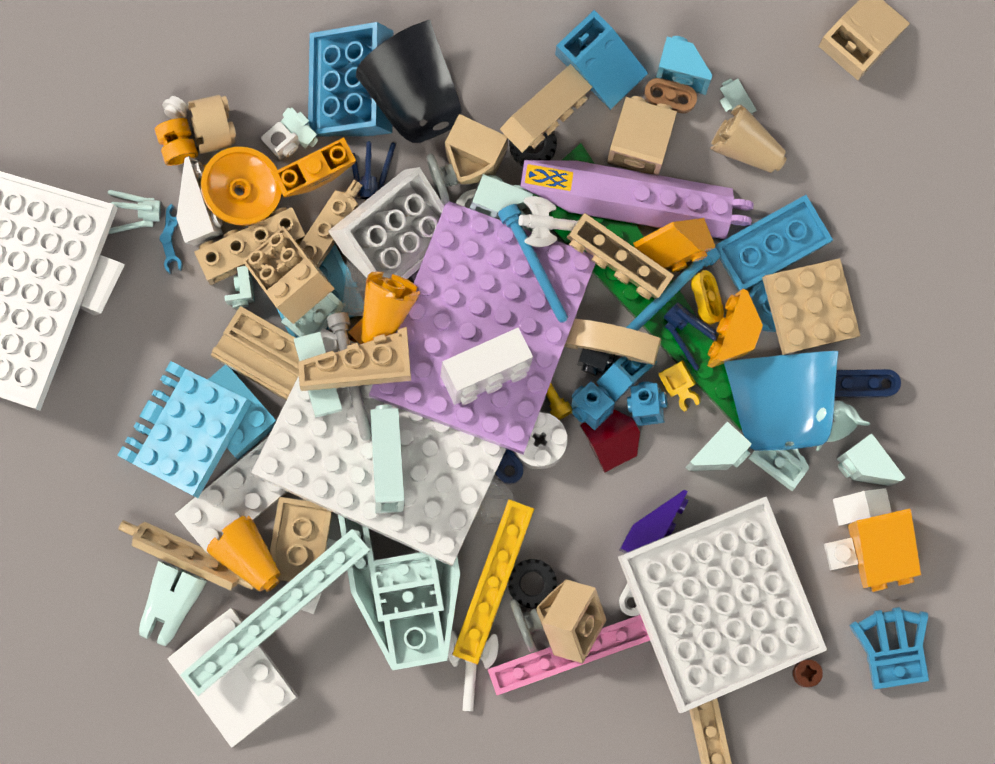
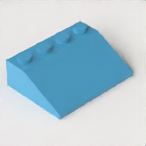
(336, 97)

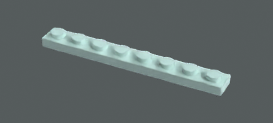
(275, 612)

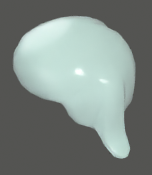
(845, 419)

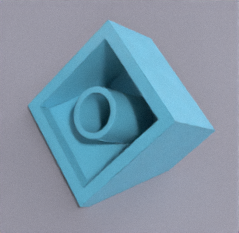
(684, 65)

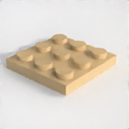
(811, 306)

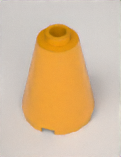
(386, 304)
(246, 554)

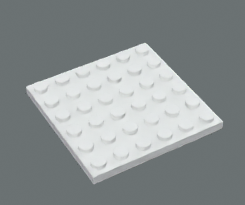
(722, 604)

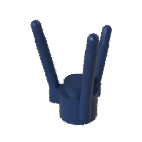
(369, 182)
(679, 318)

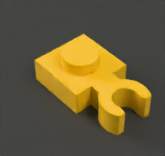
(678, 381)

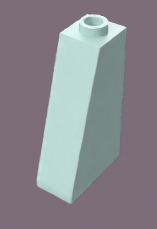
(387, 459)

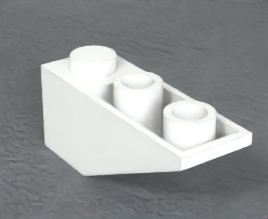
(193, 215)

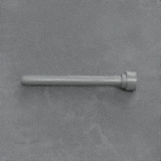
(339, 325)

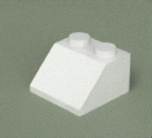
(101, 285)

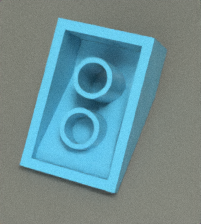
(255, 423)

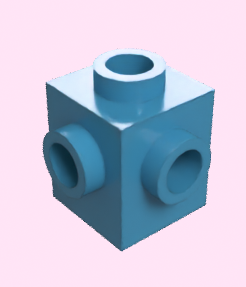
(647, 403)
(592, 405)

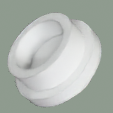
(175, 108)

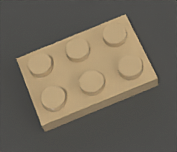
(298, 535)

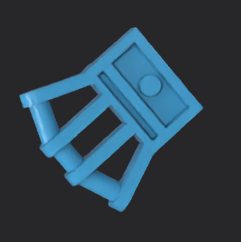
(896, 666)

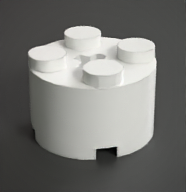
(555, 440)

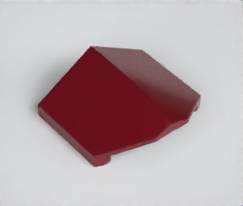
(613, 440)

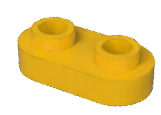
(707, 297)

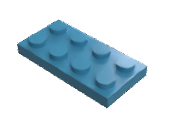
(773, 243)

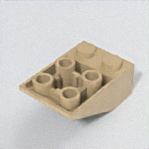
(863, 35)
(288, 275)

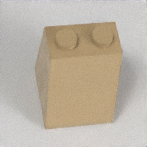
(641, 136)

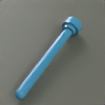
(510, 217)
(712, 257)

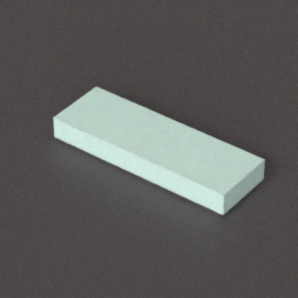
(322, 400)

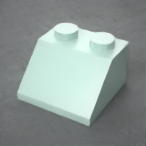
(722, 451)
(869, 464)

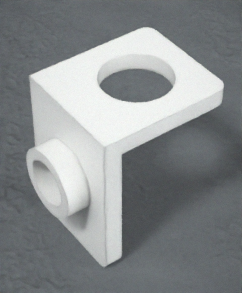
(287, 147)

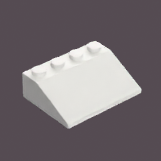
(391, 226)
(245, 694)

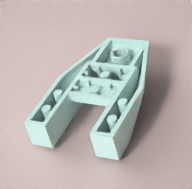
(405, 602)

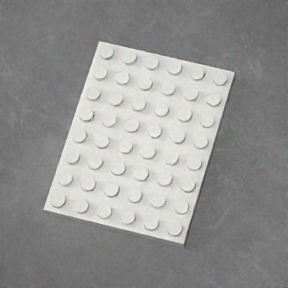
(45, 268)
(333, 468)

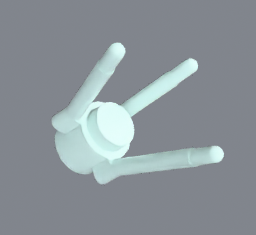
(147, 209)

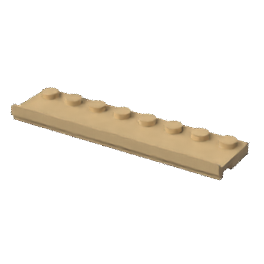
(259, 352)

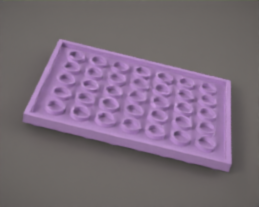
(470, 292)

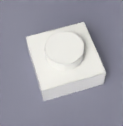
(841, 554)

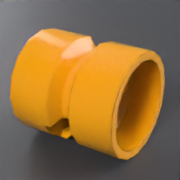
(175, 137)

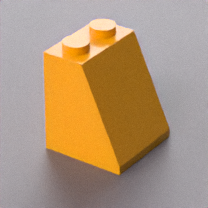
(885, 549)

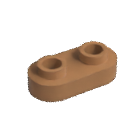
(671, 92)

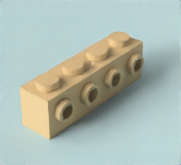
(544, 110)
(619, 256)
(223, 257)

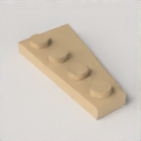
(370, 363)

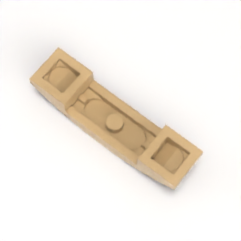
(613, 340)

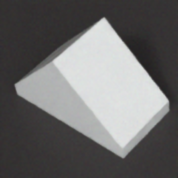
(861, 506)

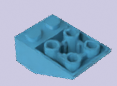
(601, 59)

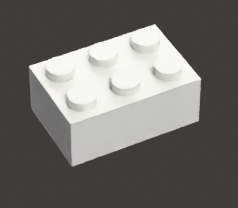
(486, 367)

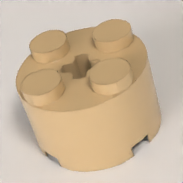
(210, 123)

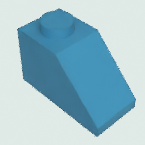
(623, 376)

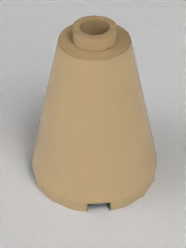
(748, 142)

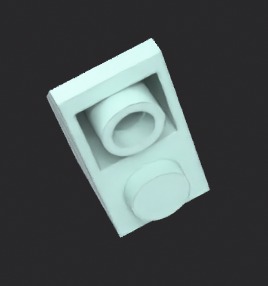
(495, 195)

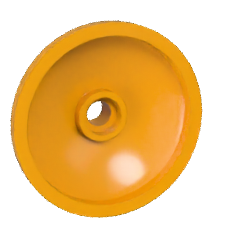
(245, 170)

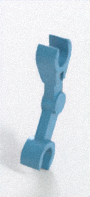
(166, 239)

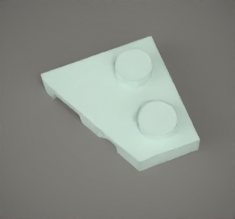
(783, 465)

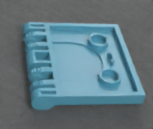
(188, 431)

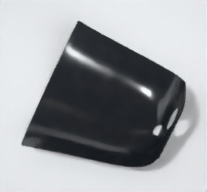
(411, 83)

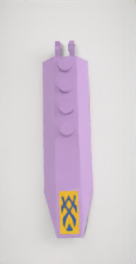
(633, 195)

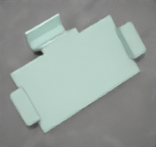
(735, 95)
(299, 124)

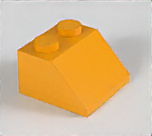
(677, 244)

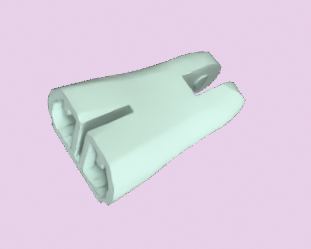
(169, 601)

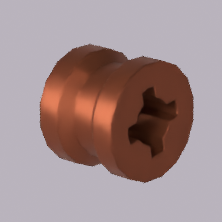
(802, 674)

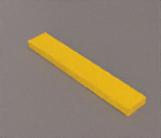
(493, 581)

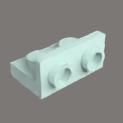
(316, 317)

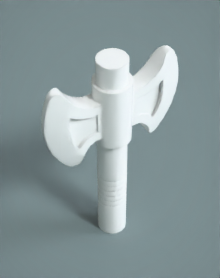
(542, 222)
(488, 657)

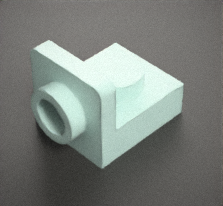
(244, 284)

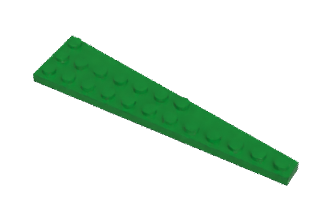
(711, 381)

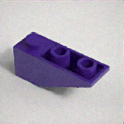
(655, 524)

